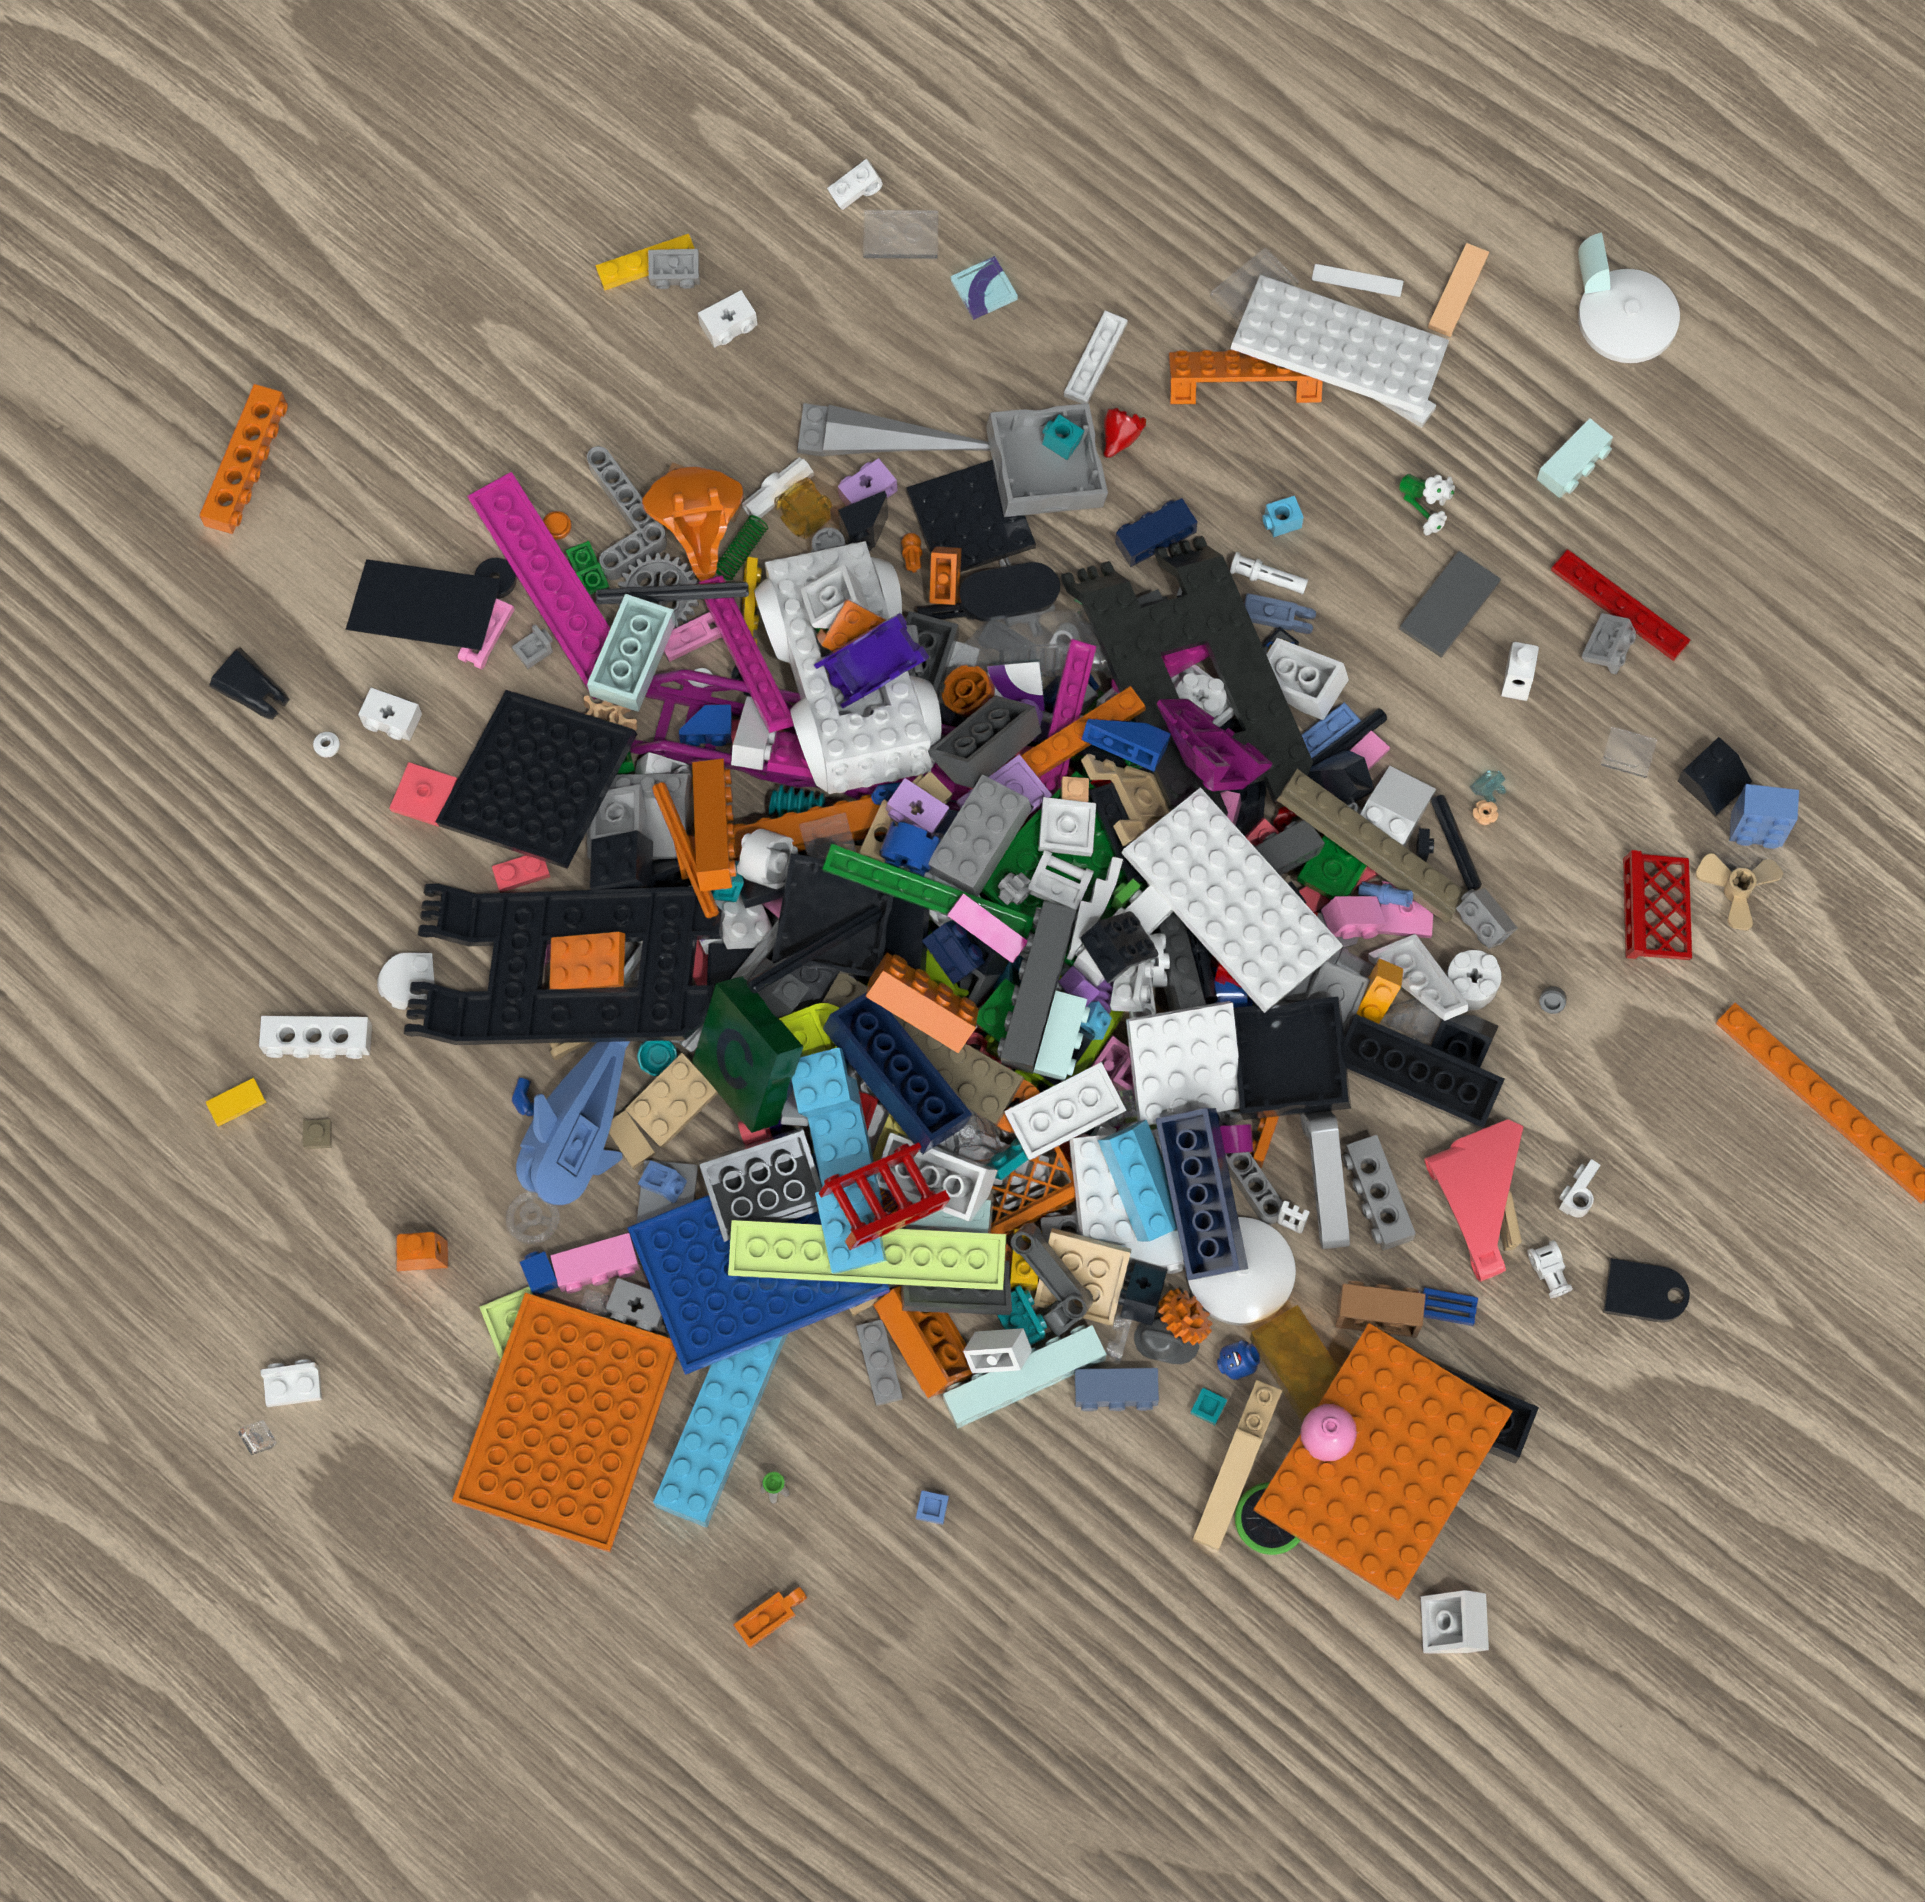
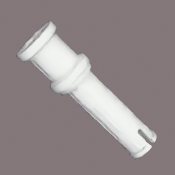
(1256, 570)

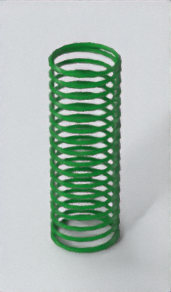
(753, 523)

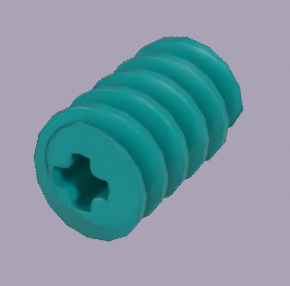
(789, 802)

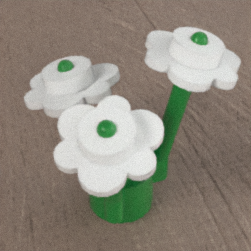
(1433, 490)

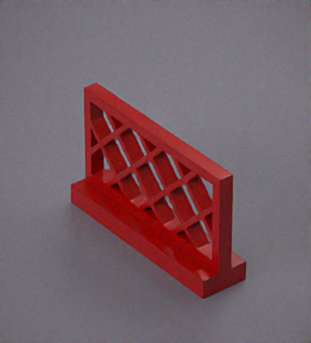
(1635, 906)

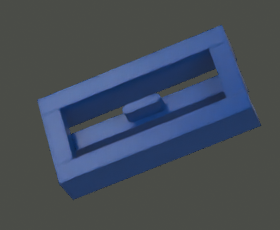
(1470, 1321)

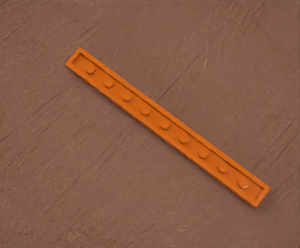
(1824, 1100)

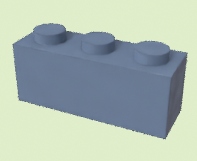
(1116, 1388)

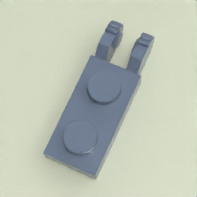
(1278, 613)

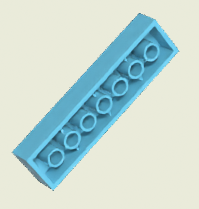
(716, 1432)

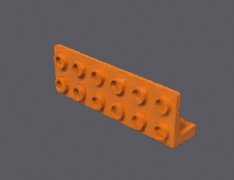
(1231, 366)

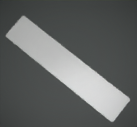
(1357, 280)

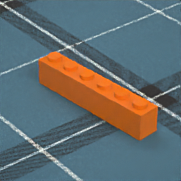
(712, 825)

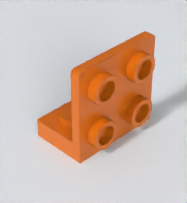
(849, 623)

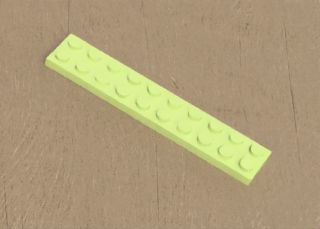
(911, 1256)

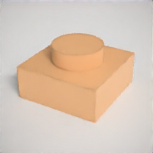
(1075, 789)

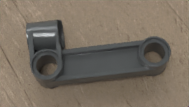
(1055, 1276)

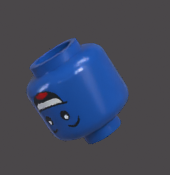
(1238, 1360)

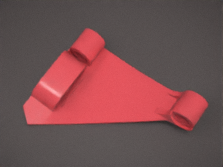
(1476, 1184)

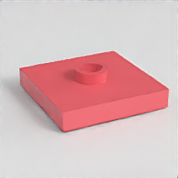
(422, 793)

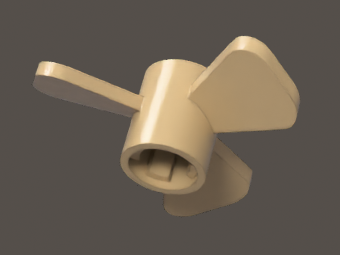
(1715, 872)

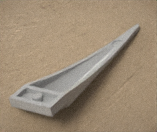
(846, 431)

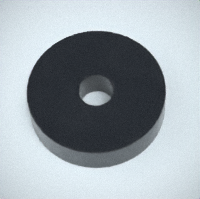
(501, 568)

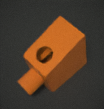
(420, 1251)

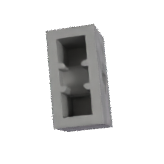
(628, 1295)

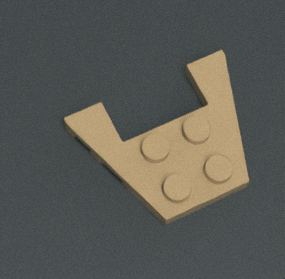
(1137, 792)

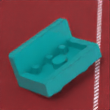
(1024, 1316)

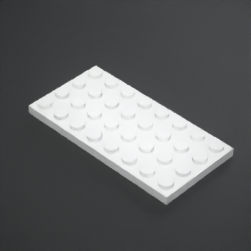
(1340, 344)
(1232, 899)

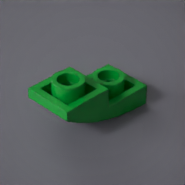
(587, 567)

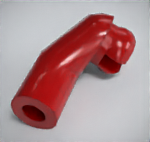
(1283, 818)

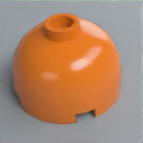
(967, 690)

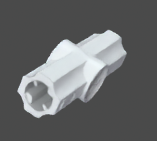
(763, 500)

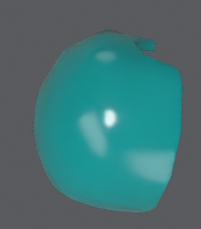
(656, 1056)

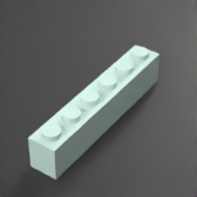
(1042, 1369)

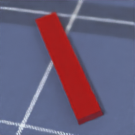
(1620, 604)

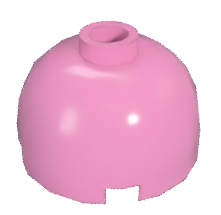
(1328, 1432)

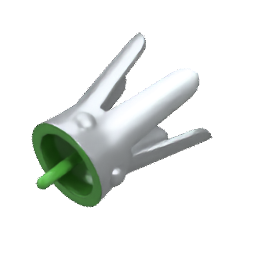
(774, 1484)

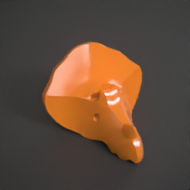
(696, 509)

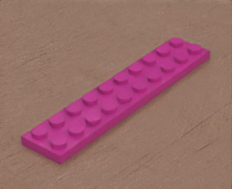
(543, 572)

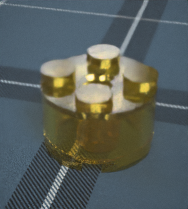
(803, 508)

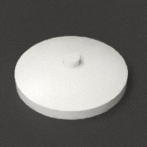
(1631, 319)
(1252, 1293)

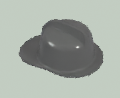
(1161, 1345)

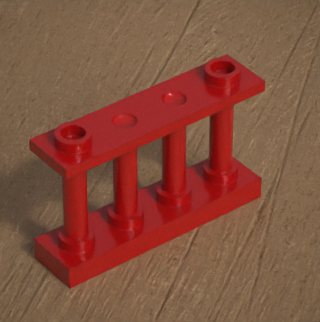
(883, 1221)

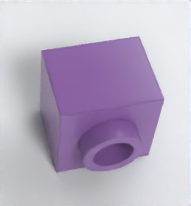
(1076, 984)

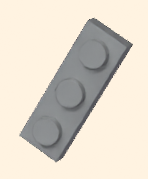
(879, 1362)

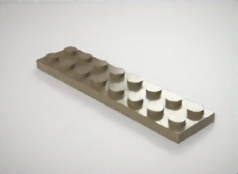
(973, 1076)

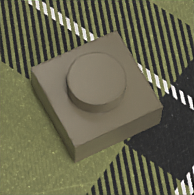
(317, 1134)

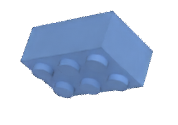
(1764, 816)

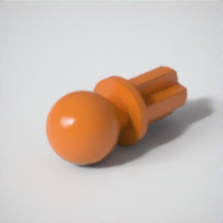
(911, 551)

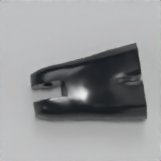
(248, 684)

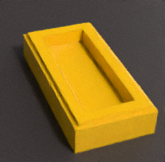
(235, 1102)

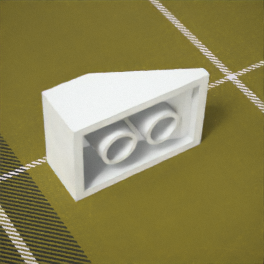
(1307, 678)
(1397, 804)

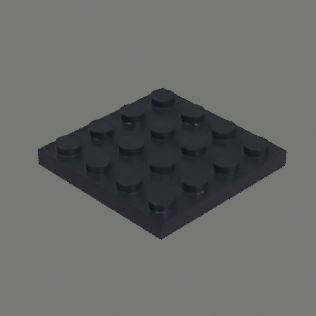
(968, 514)

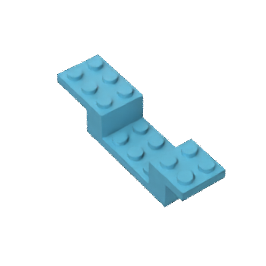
(841, 1145)

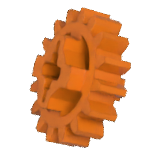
(1185, 1316)

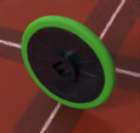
(1256, 1530)

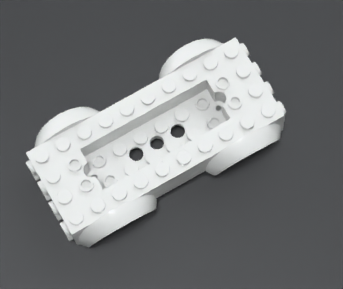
(878, 735)

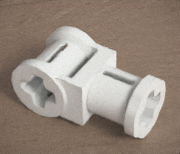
(1549, 1265)

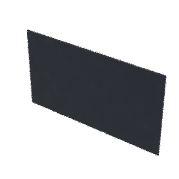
(423, 604)

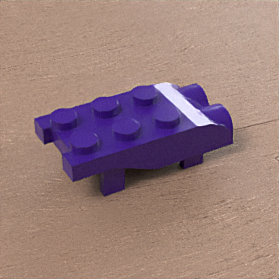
(872, 659)

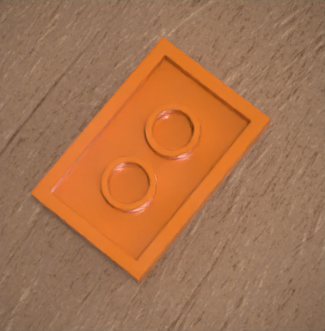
(587, 961)

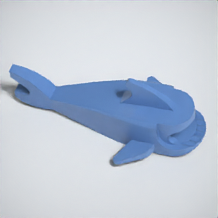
(572, 1128)

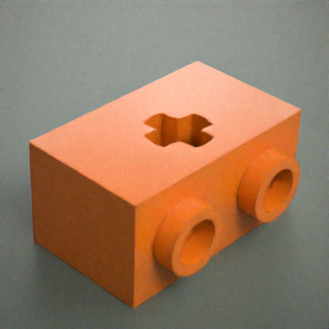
(945, 575)

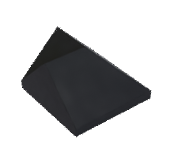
(1344, 776)

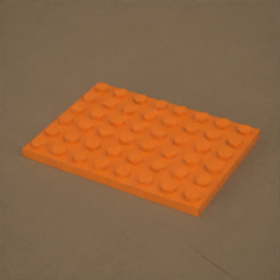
(566, 1422)
(1407, 1470)

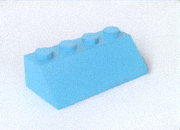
(1140, 1180)

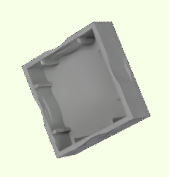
(1034, 477)

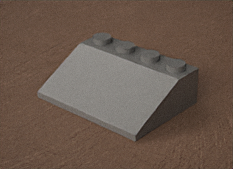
(655, 828)

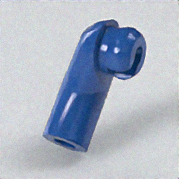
(884, 791)

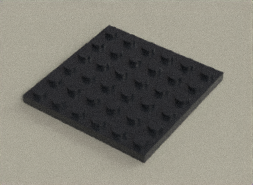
(536, 778)

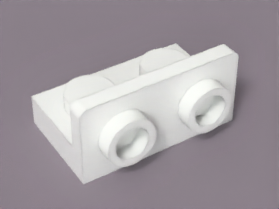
(1132, 988)
(291, 1383)

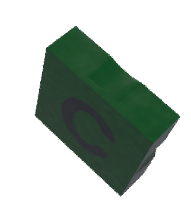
(747, 1054)

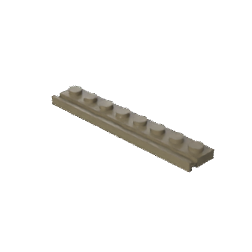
(1371, 845)

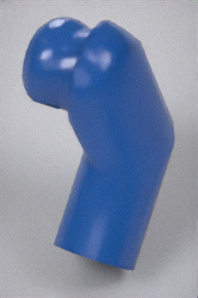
(520, 1098)

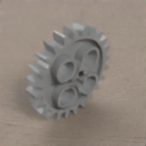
(668, 570)

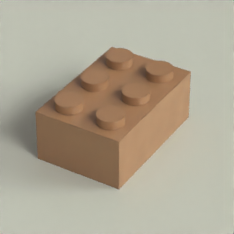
(1387, 1309)

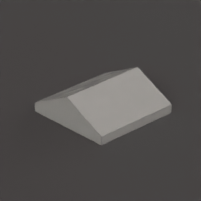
(620, 812)

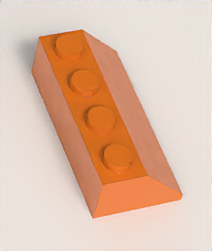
(927, 1343)

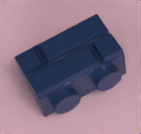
(954, 951)

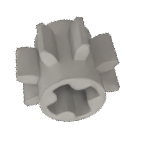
(1014, 888)

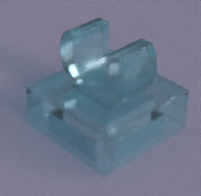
(1488, 783)

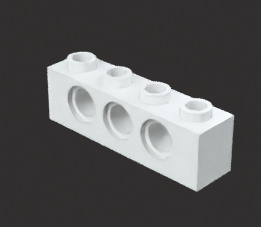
(275, 1028)

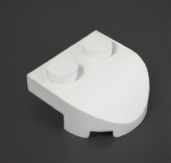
(398, 974)

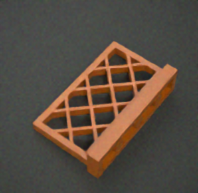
(1038, 1208)

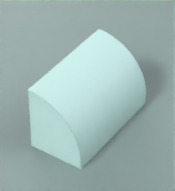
(1594, 264)

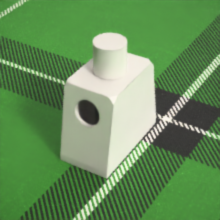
(1520, 666)

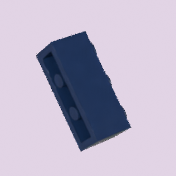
(1157, 529)

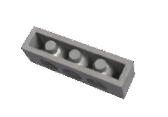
(1371, 1152)

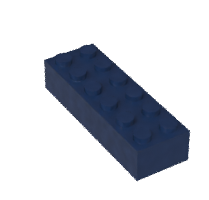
(897, 1072)
(1201, 1193)

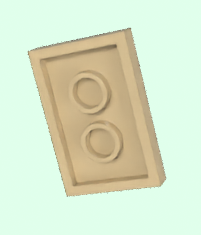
(672, 1100)

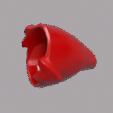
(1121, 431)

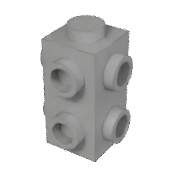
(1486, 917)

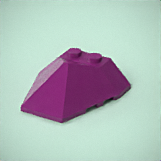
(1210, 750)

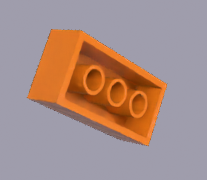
(923, 1002)

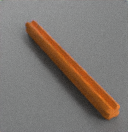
(683, 846)

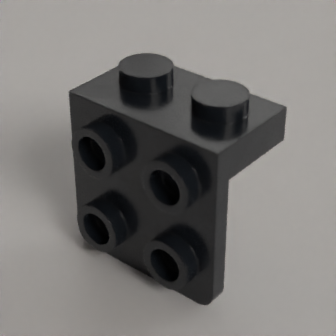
(1118, 945)

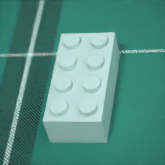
(631, 652)

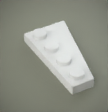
(1423, 976)

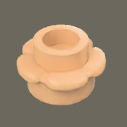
(1485, 819)

